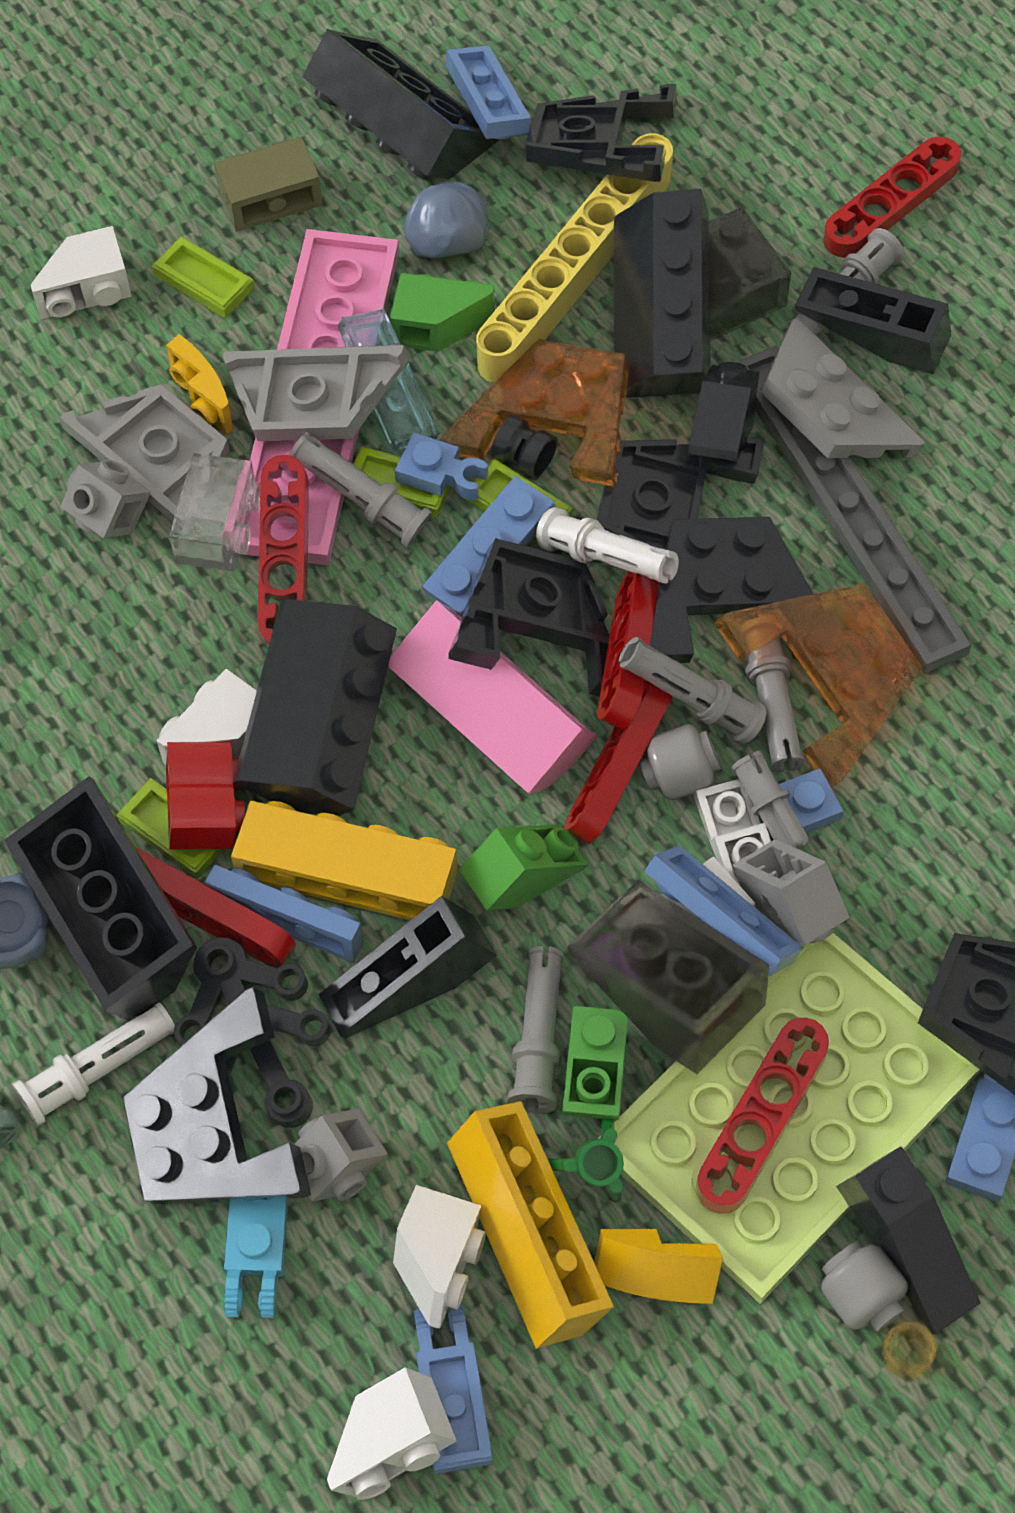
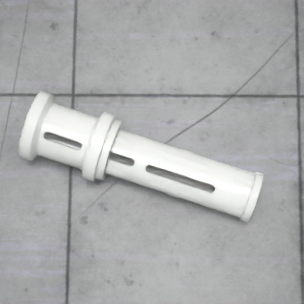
(589, 541)
(152, 1024)

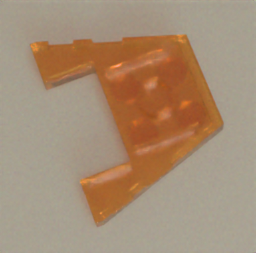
(557, 391)
(848, 654)

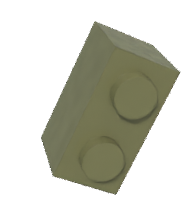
(268, 183)

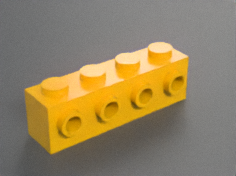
(344, 861)
(529, 1224)

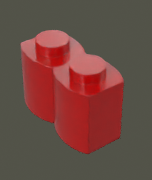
(202, 795)

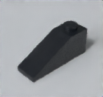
(878, 318)
(409, 968)
(909, 1227)

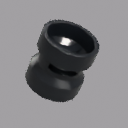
(524, 447)

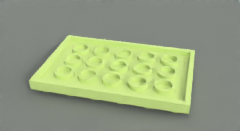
(872, 1094)

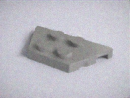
(312, 388)
(832, 402)
(150, 437)

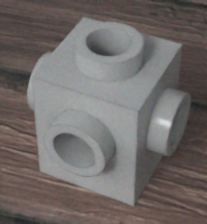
(105, 498)
(339, 1154)

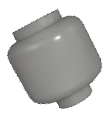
(680, 761)
(864, 1287)

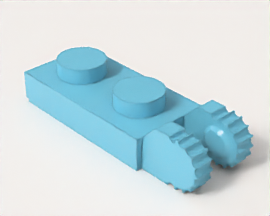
(255, 1249)

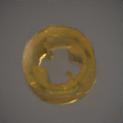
(925, 1356)

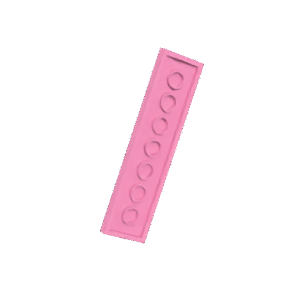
(333, 280)

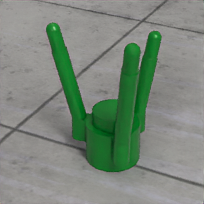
(597, 1161)

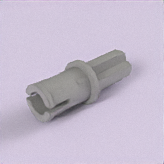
(769, 800)

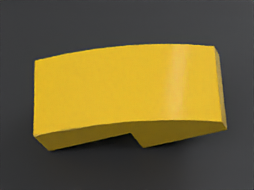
(197, 376)
(645, 1267)

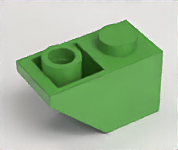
(439, 311)
(521, 864)
(595, 1063)

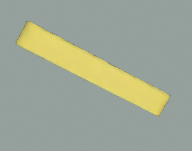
(563, 269)

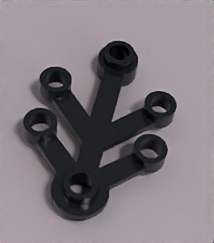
(229, 983)

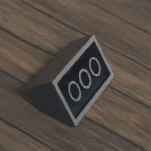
(396, 105)
(663, 293)
(316, 706)
(104, 901)

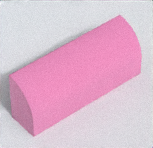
(494, 708)

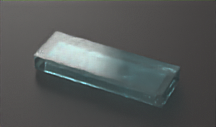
(403, 405)

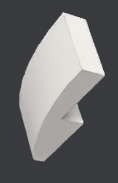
(730, 823)

